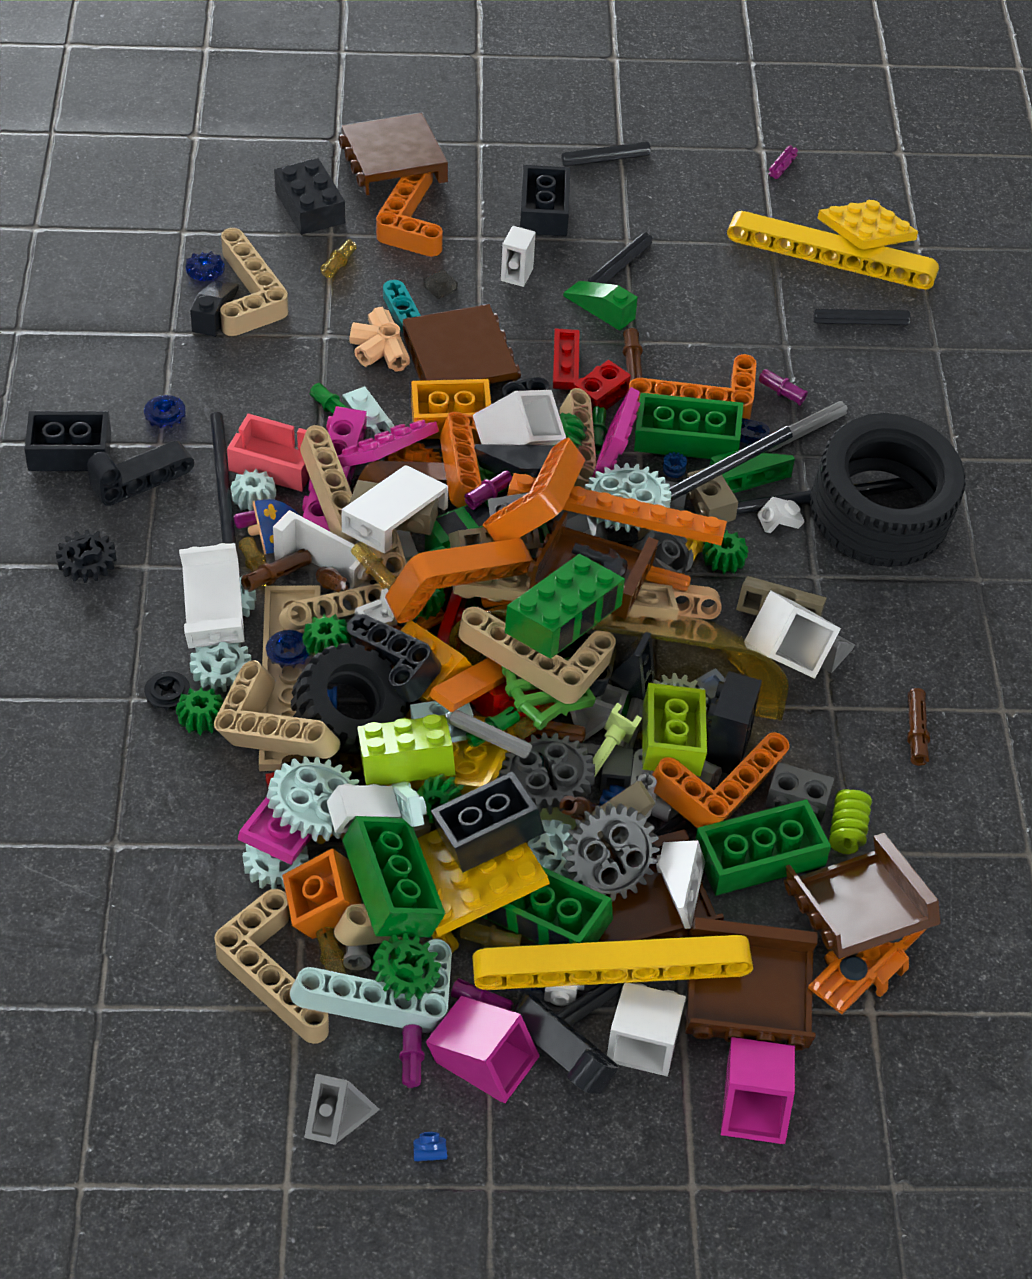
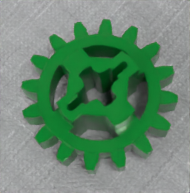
(406, 966)

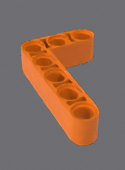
(397, 226)
(740, 390)
(459, 456)
(545, 498)
(451, 568)
(707, 806)

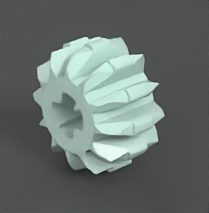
(252, 487)

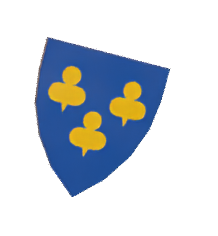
(267, 514)

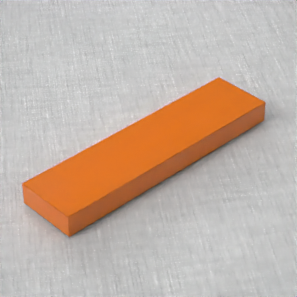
(468, 685)

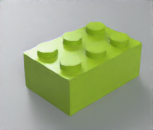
(674, 726)
(406, 750)

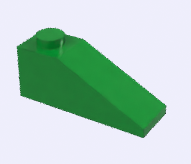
(605, 301)
(757, 471)

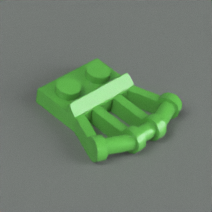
(526, 703)

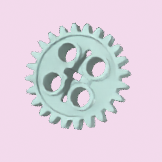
(632, 484)
(301, 796)

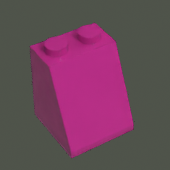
(484, 1046)
(758, 1090)

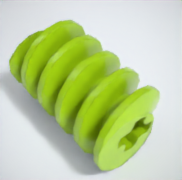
(850, 821)

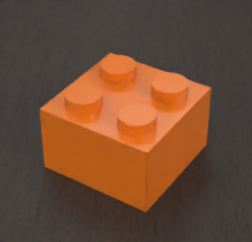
(320, 892)

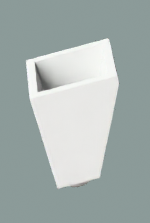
(521, 420)
(792, 634)
(645, 1028)

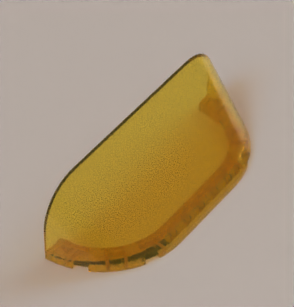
(687, 631)

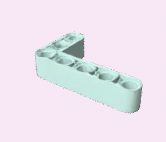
(384, 1008)

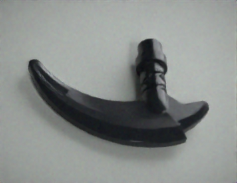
(610, 561)

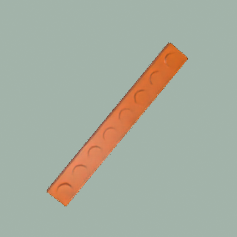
(633, 512)

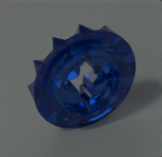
(210, 271)
(164, 404)
(286, 639)

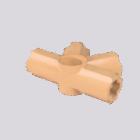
(379, 340)

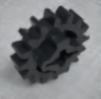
(86, 556)

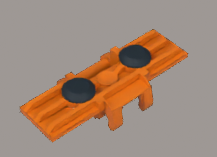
(851, 976)

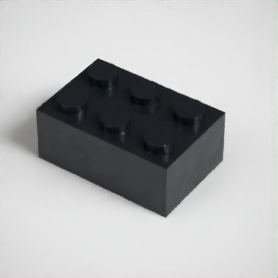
(309, 196)
(545, 199)
(65, 439)
(731, 720)
(488, 821)

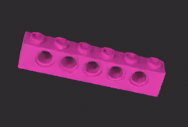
(344, 431)

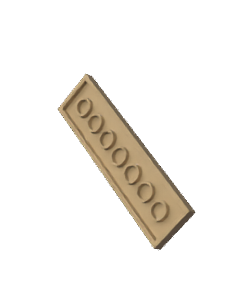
(652, 601)
(280, 699)

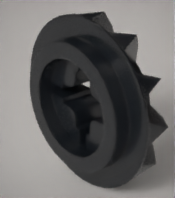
(165, 681)

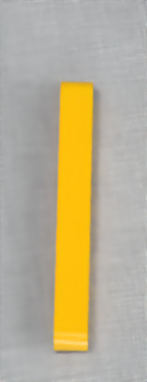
(832, 250)
(612, 962)

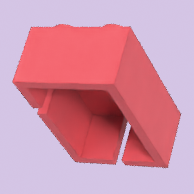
(269, 448)

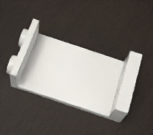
(389, 505)
(326, 548)
(212, 595)

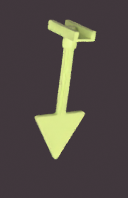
(617, 729)

